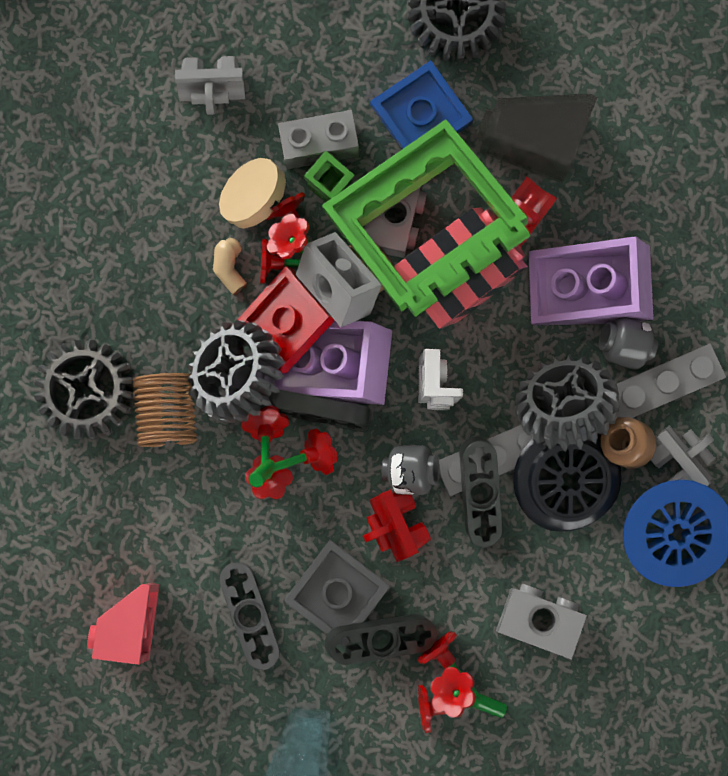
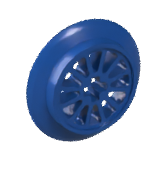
(698, 565)

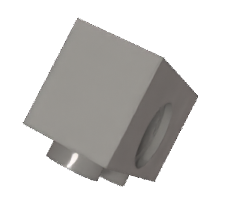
(308, 138)
(398, 237)
(338, 279)
(563, 631)

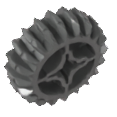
(458, 42)
(92, 373)
(244, 378)
(573, 411)

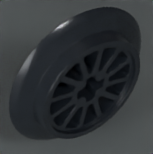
(532, 502)

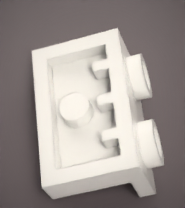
(431, 377)

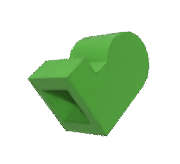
(328, 177)

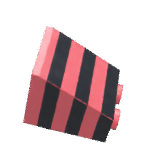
(480, 286)

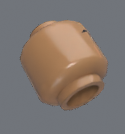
(629, 443)

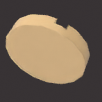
(252, 192)

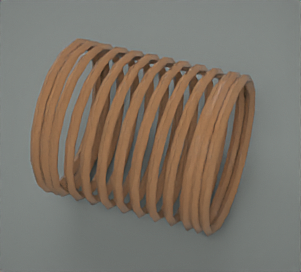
(149, 394)

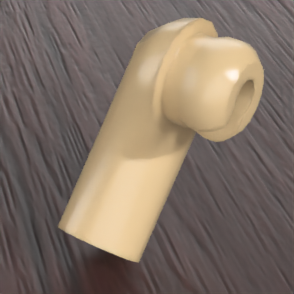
(224, 263)

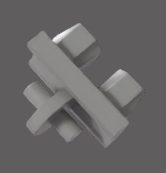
(210, 85)
(671, 445)

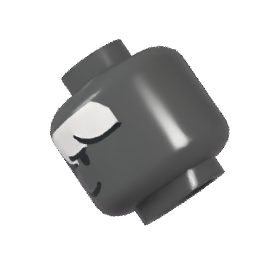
(628, 342)
(411, 469)

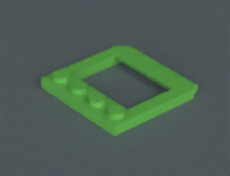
(399, 178)

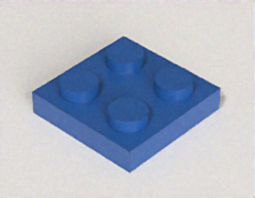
(419, 105)

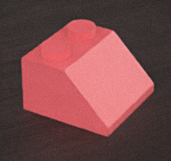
(126, 628)

